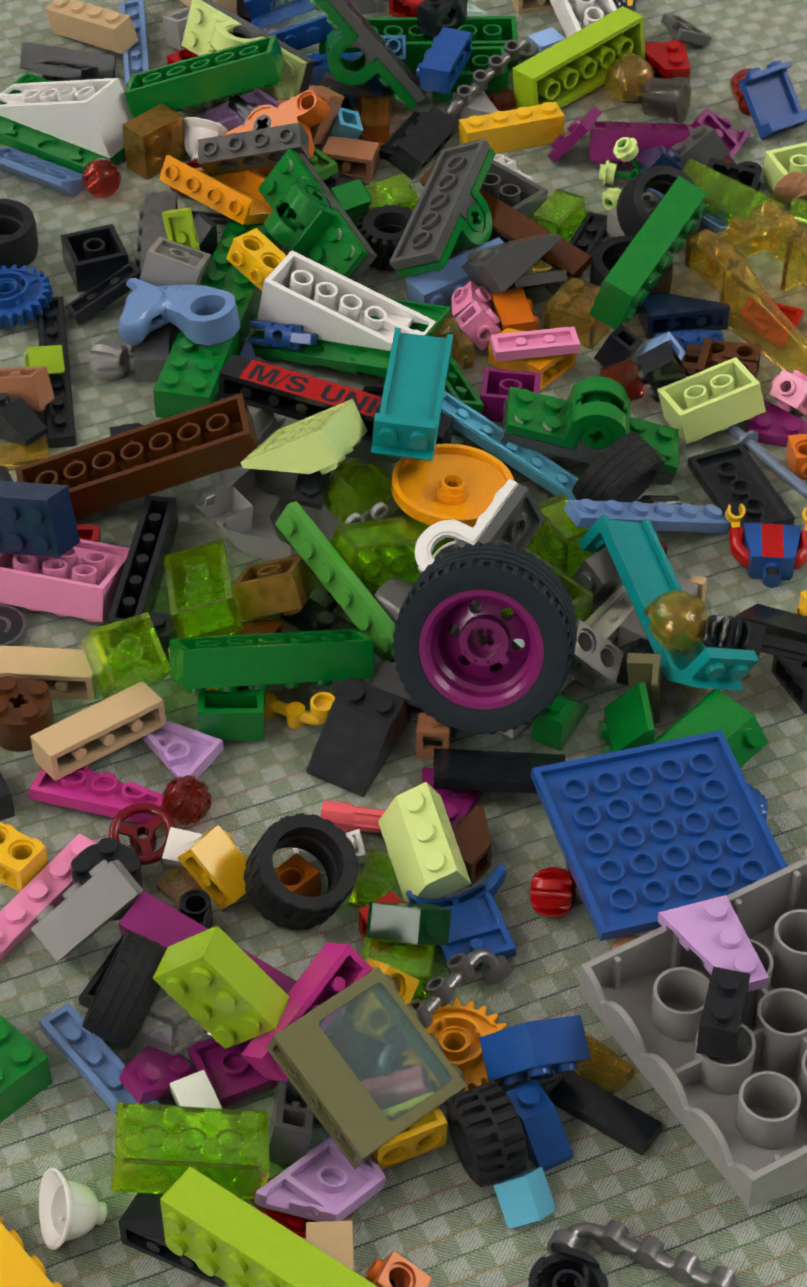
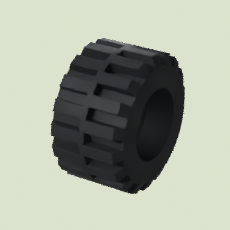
(382, 230)
(487, 1134)

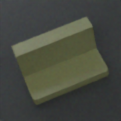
(647, 669)

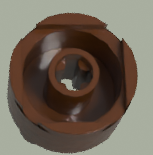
(23, 711)

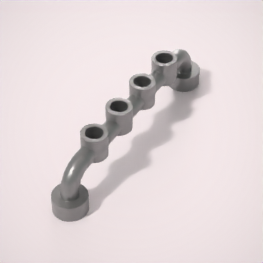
(513, 50)
(494, 969)
(647, 1253)

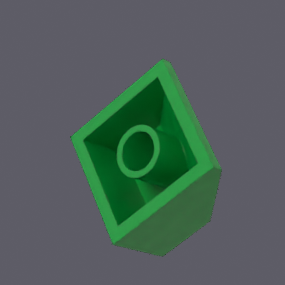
(627, 721)

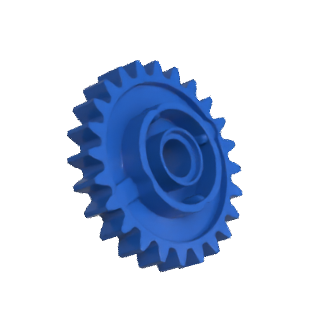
(22, 295)

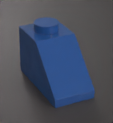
(541, 1126)

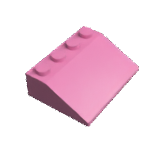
(74, 585)

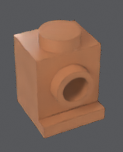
(430, 730)

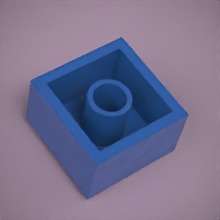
(535, 1049)

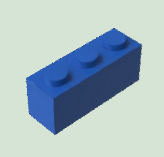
(445, 60)

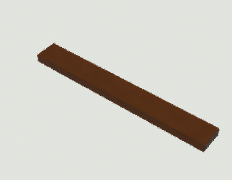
(515, 226)

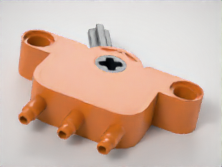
(303, 108)

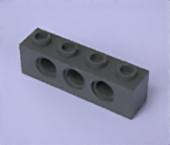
(250, 149)

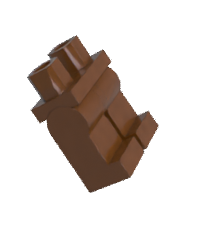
(713, 353)

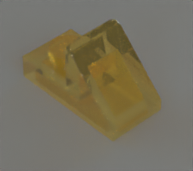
(461, 345)

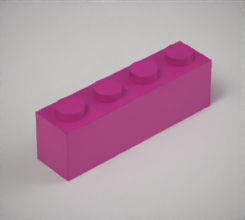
(327, 975)

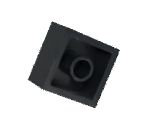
(93, 255)

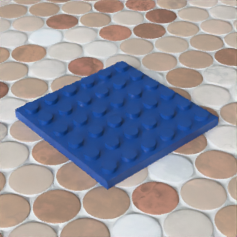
(656, 829)

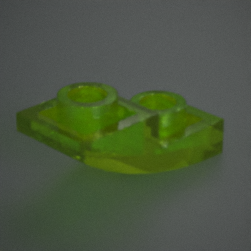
(375, 880)

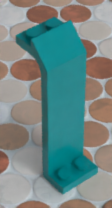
(412, 397)
(646, 576)

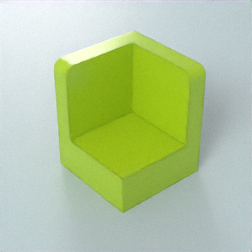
(47, 356)

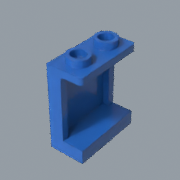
(772, 99)

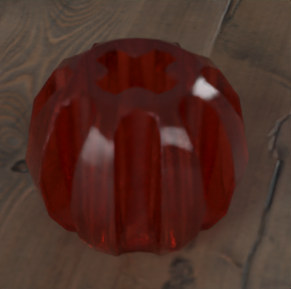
(101, 178)
(187, 799)

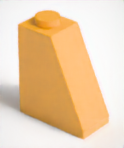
(549, 366)

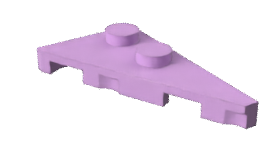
(184, 749)

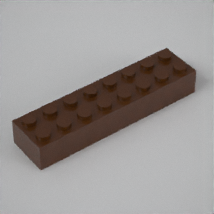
(150, 456)

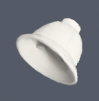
(196, 129)
(67, 1209)

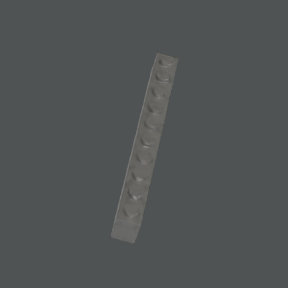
(154, 350)

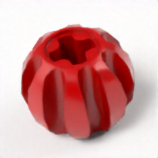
(552, 892)

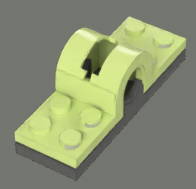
(216, 28)

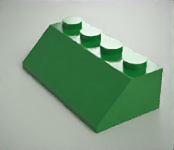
(722, 713)

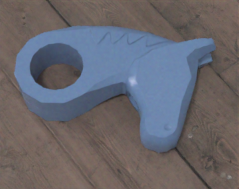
(199, 311)

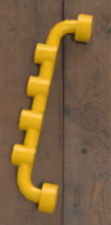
(295, 711)

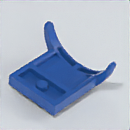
(475, 920)

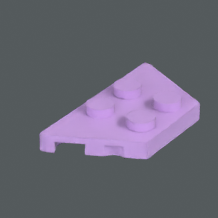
(322, 1185)

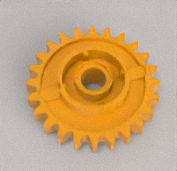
(459, 1033)

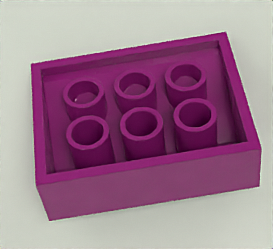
(605, 134)

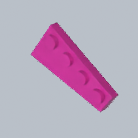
(93, 793)

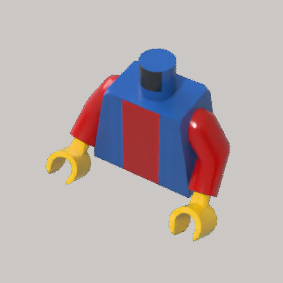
(767, 549)

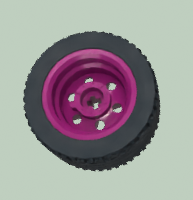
(473, 694)

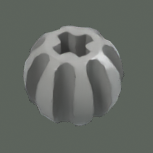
(109, 359)

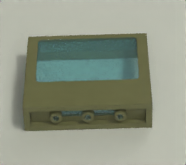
(366, 1065)

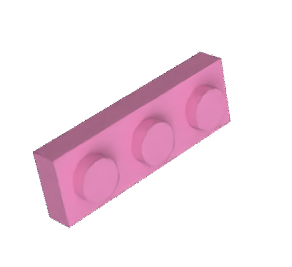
(534, 343)

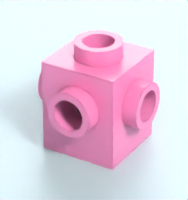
(468, 294)
(478, 324)
(790, 391)

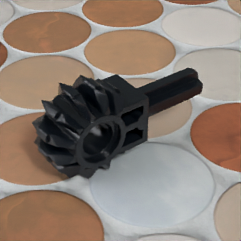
(737, 633)

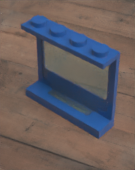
(292, 21)

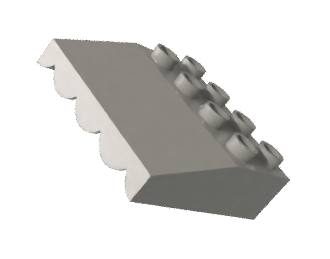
(740, 1111)

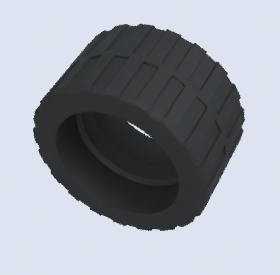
(321, 840)

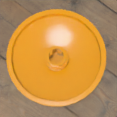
(454, 486)

